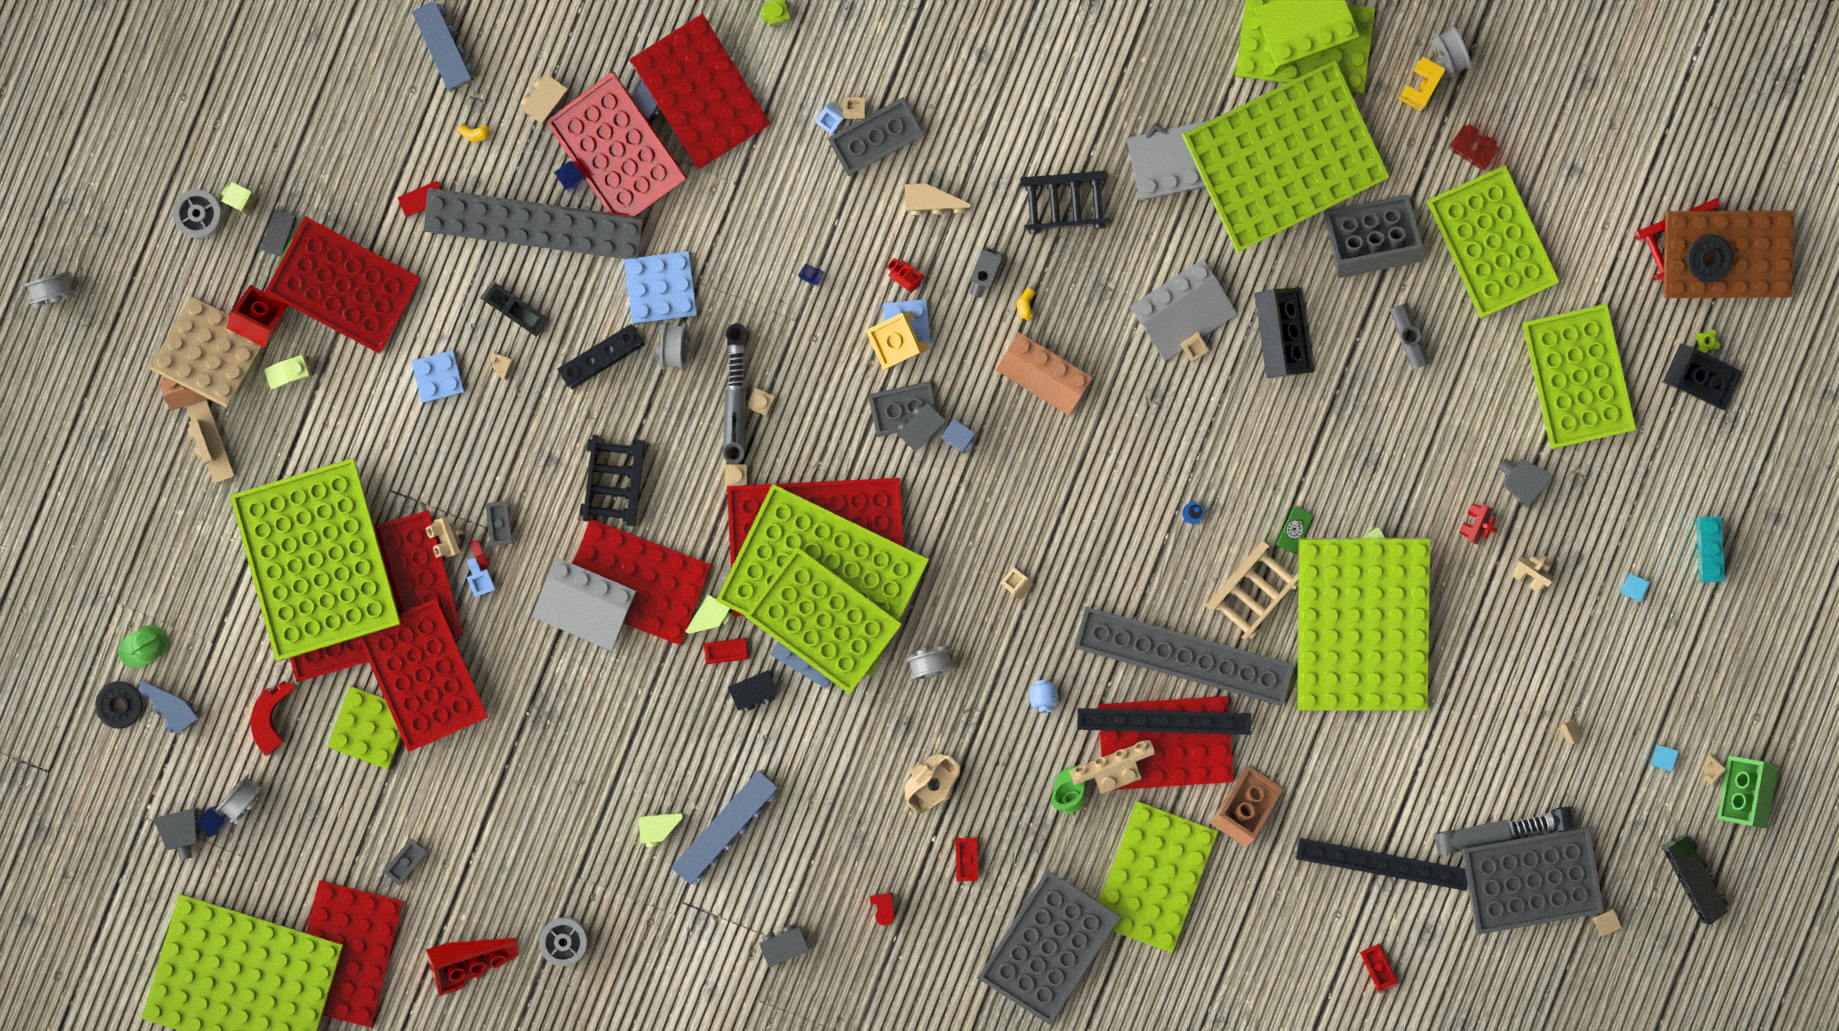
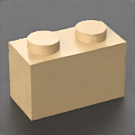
(544, 99)

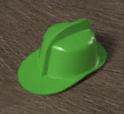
(143, 646)
(1067, 795)

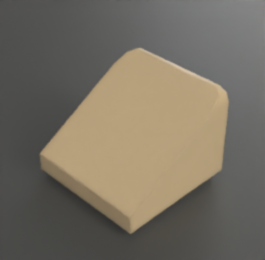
(1017, 583)
(1570, 731)
(1607, 922)

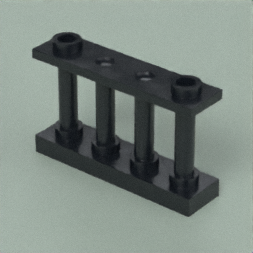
(1053, 184)
(601, 356)
(630, 493)

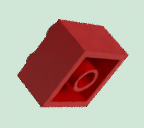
(257, 316)

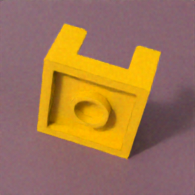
(1431, 72)
(895, 340)

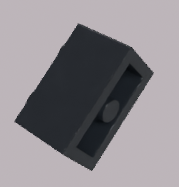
(753, 690)

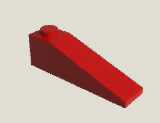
(459, 962)

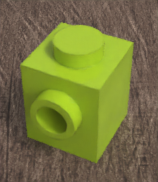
(775, 13)

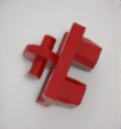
(905, 274)
(1475, 531)

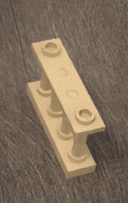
(1233, 587)

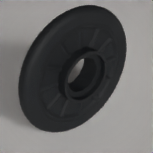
(1698, 251)
(105, 701)

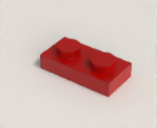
(966, 859)

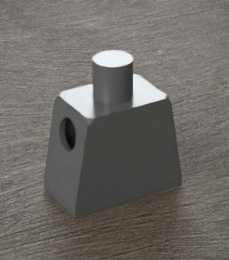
(987, 261)
(1524, 480)
(179, 831)

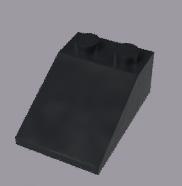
(1702, 376)

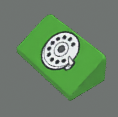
(1294, 529)

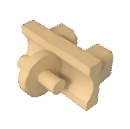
(447, 537)
(1541, 577)

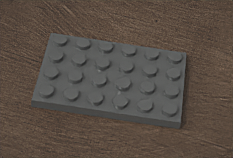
(1532, 880)
(1048, 946)

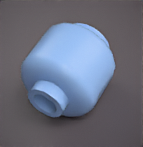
(1044, 696)

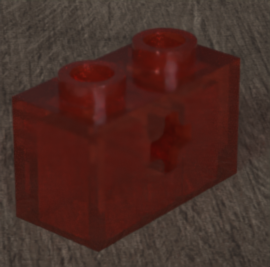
(1462, 147)

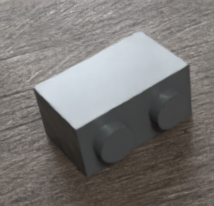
(920, 427)
(784, 945)

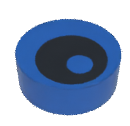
(1193, 513)

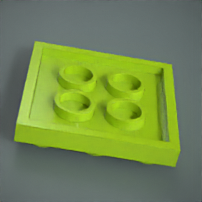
(365, 729)

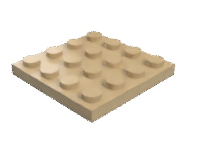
(205, 353)

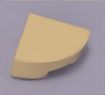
(501, 364)
(1712, 769)

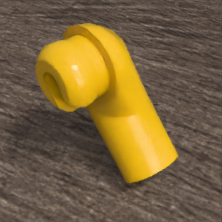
(474, 135)
(1023, 304)

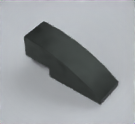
(514, 308)

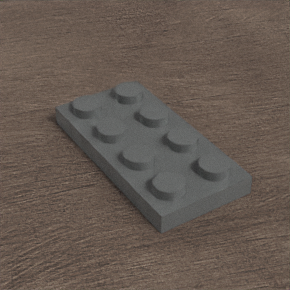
(875, 136)

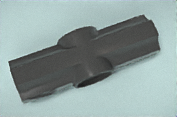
(1404, 322)

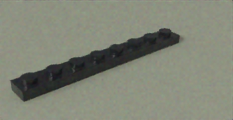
(1164, 721)
(1381, 864)

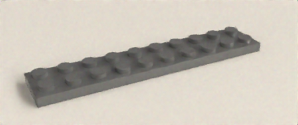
(533, 224)
(1184, 656)

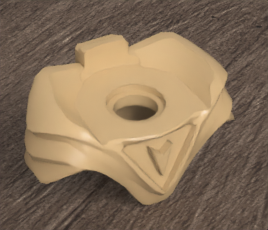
(937, 766)

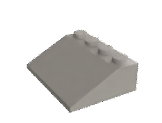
(1163, 164)
(1183, 307)
(584, 603)

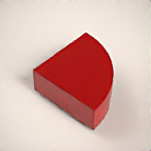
(479, 554)

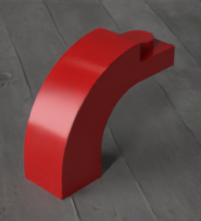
(261, 717)

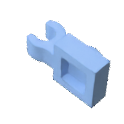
(479, 580)

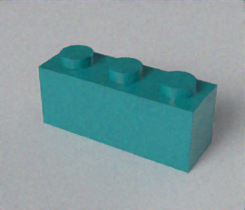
(1710, 549)

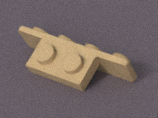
(208, 441)
(1115, 768)

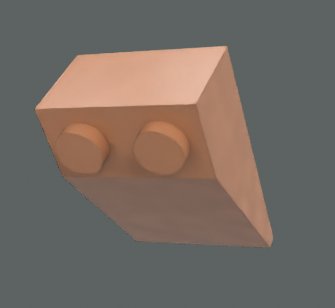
(1247, 806)

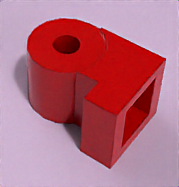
(885, 912)

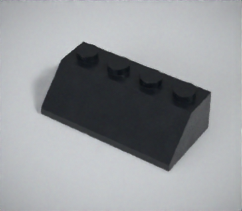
(1284, 332)
(1695, 879)

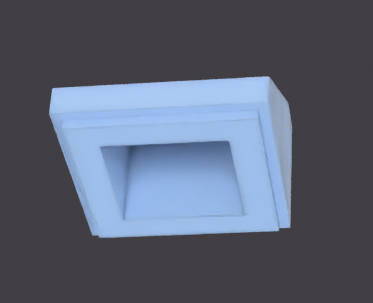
(830, 117)

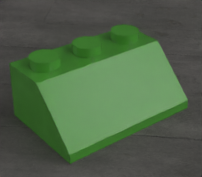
(1747, 792)

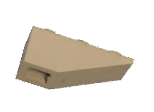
(928, 198)

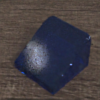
(810, 274)

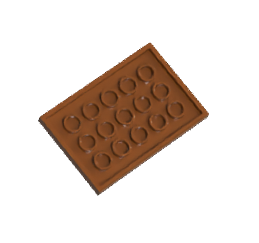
(1759, 246)

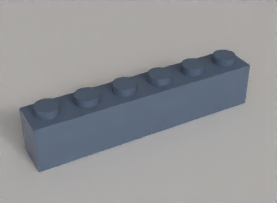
(724, 827)

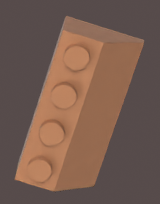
(1044, 373)

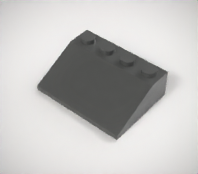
(1373, 236)

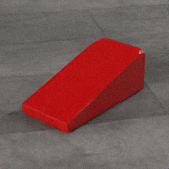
(1379, 968)

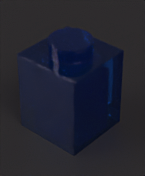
(569, 176)
(212, 821)

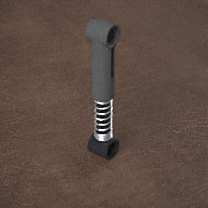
(735, 396)
(1499, 831)

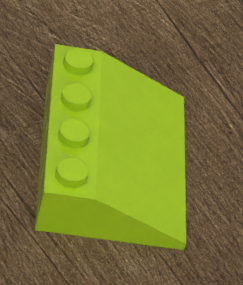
(1304, 28)

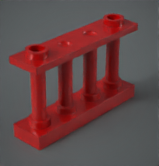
(1649, 235)

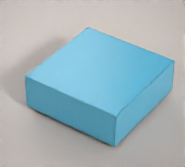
(1634, 587)
(1664, 758)

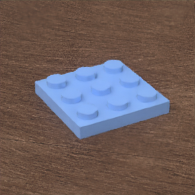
(660, 287)

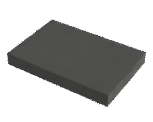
(895, 405)

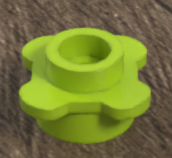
(1701, 338)

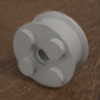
(1451, 52)
(209, 219)
(50, 289)
(673, 346)
(930, 664)
(240, 799)
(563, 954)

